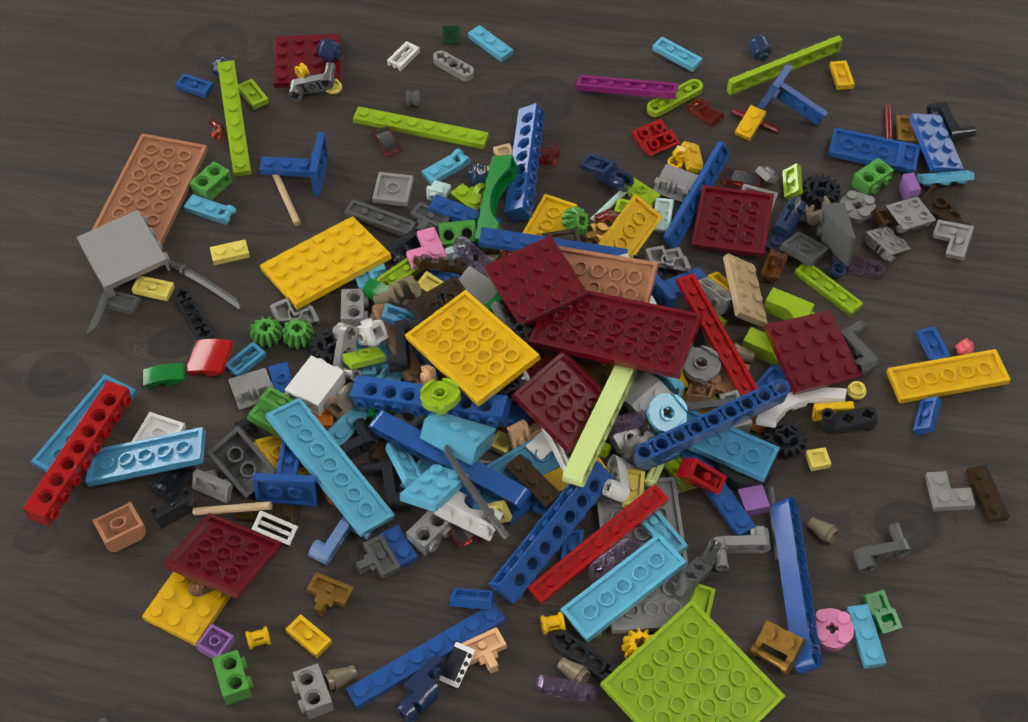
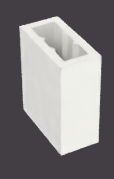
(316, 384)

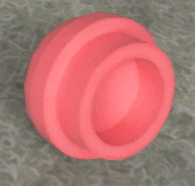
(964, 347)

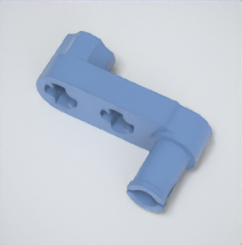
(325, 551)

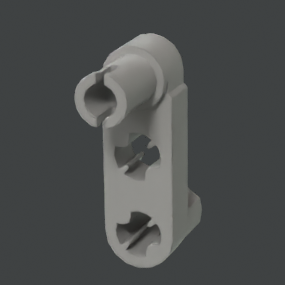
(346, 340)
(756, 542)

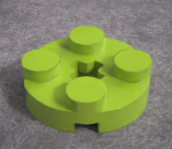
(443, 403)

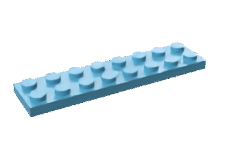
(330, 466)

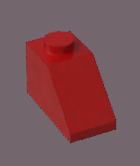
(701, 475)

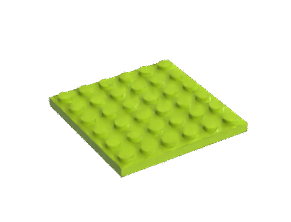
(691, 676)

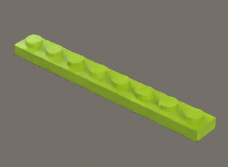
(773, 69)
(234, 118)
(421, 127)

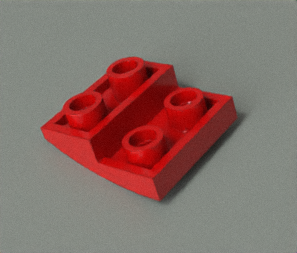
(655, 137)
(209, 357)

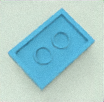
(432, 488)

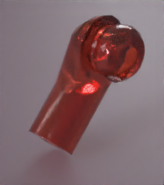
(218, 128)
(607, 214)

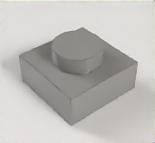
(767, 174)

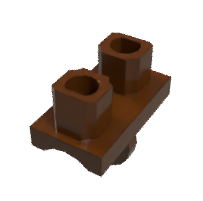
(773, 266)

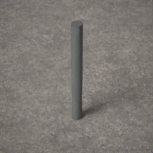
(771, 498)

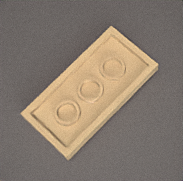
(745, 290)

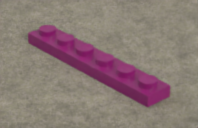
(627, 87)

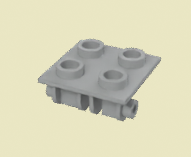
(674, 183)
(910, 214)
(885, 243)
(250, 387)

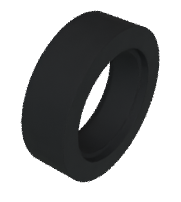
(736, 481)

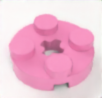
(841, 622)

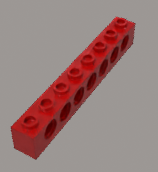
(107, 407)

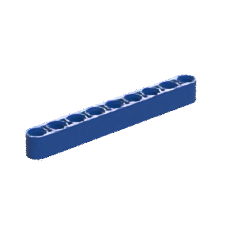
(705, 428)
(490, 481)
(796, 582)

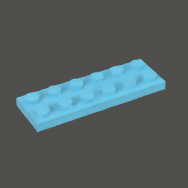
(623, 587)

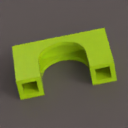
(784, 307)

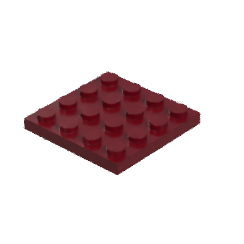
(299, 49)
(733, 221)
(535, 281)
(812, 352)
(560, 399)
(223, 555)

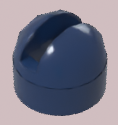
(837, 270)

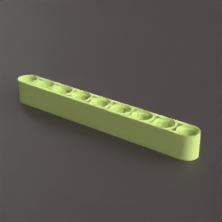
(598, 426)

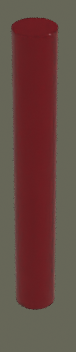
(888, 121)
(764, 124)

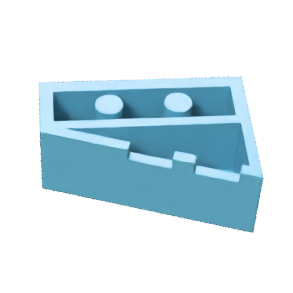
(464, 437)

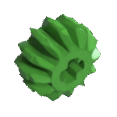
(575, 218)
(266, 332)
(297, 333)

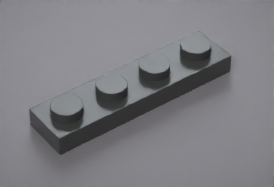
(379, 218)

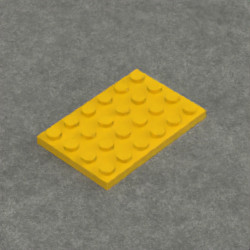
(325, 262)
(472, 347)

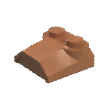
(120, 528)

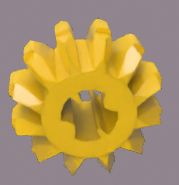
(633, 641)

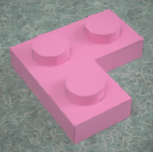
(430, 245)

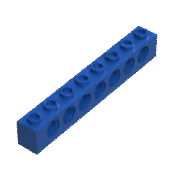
(526, 154)
(384, 389)
(542, 534)

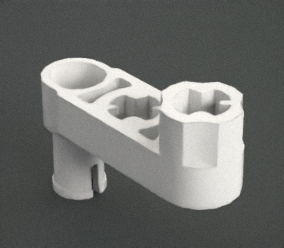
(618, 487)

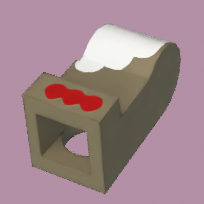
(341, 402)

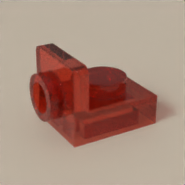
(549, 155)

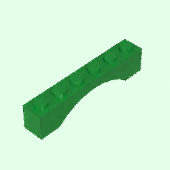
(501, 173)

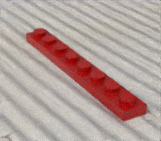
(717, 335)
(598, 544)

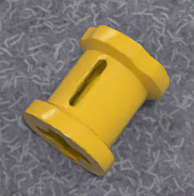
(552, 623)
(253, 642)

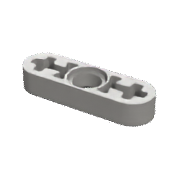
(462, 71)

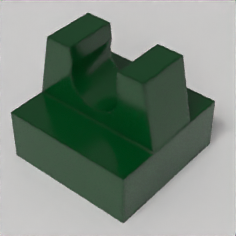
(451, 34)

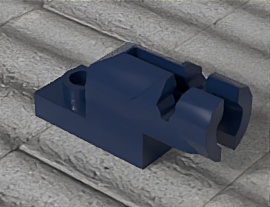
(607, 172)
(785, 225)
(421, 690)

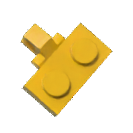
(690, 155)

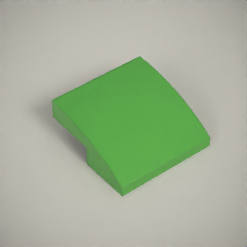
(268, 401)

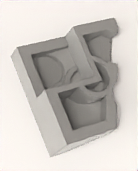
(668, 258)
(284, 311)

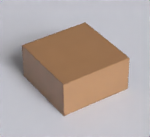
(699, 392)

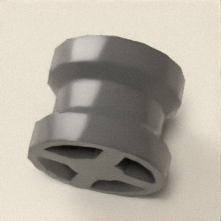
(412, 98)

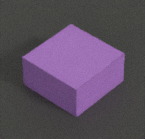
(909, 186)
(753, 500)
(215, 642)

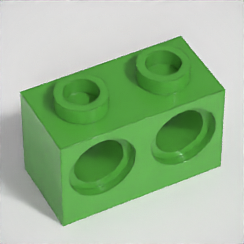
(872, 177)
(211, 181)
(456, 228)
(229, 678)

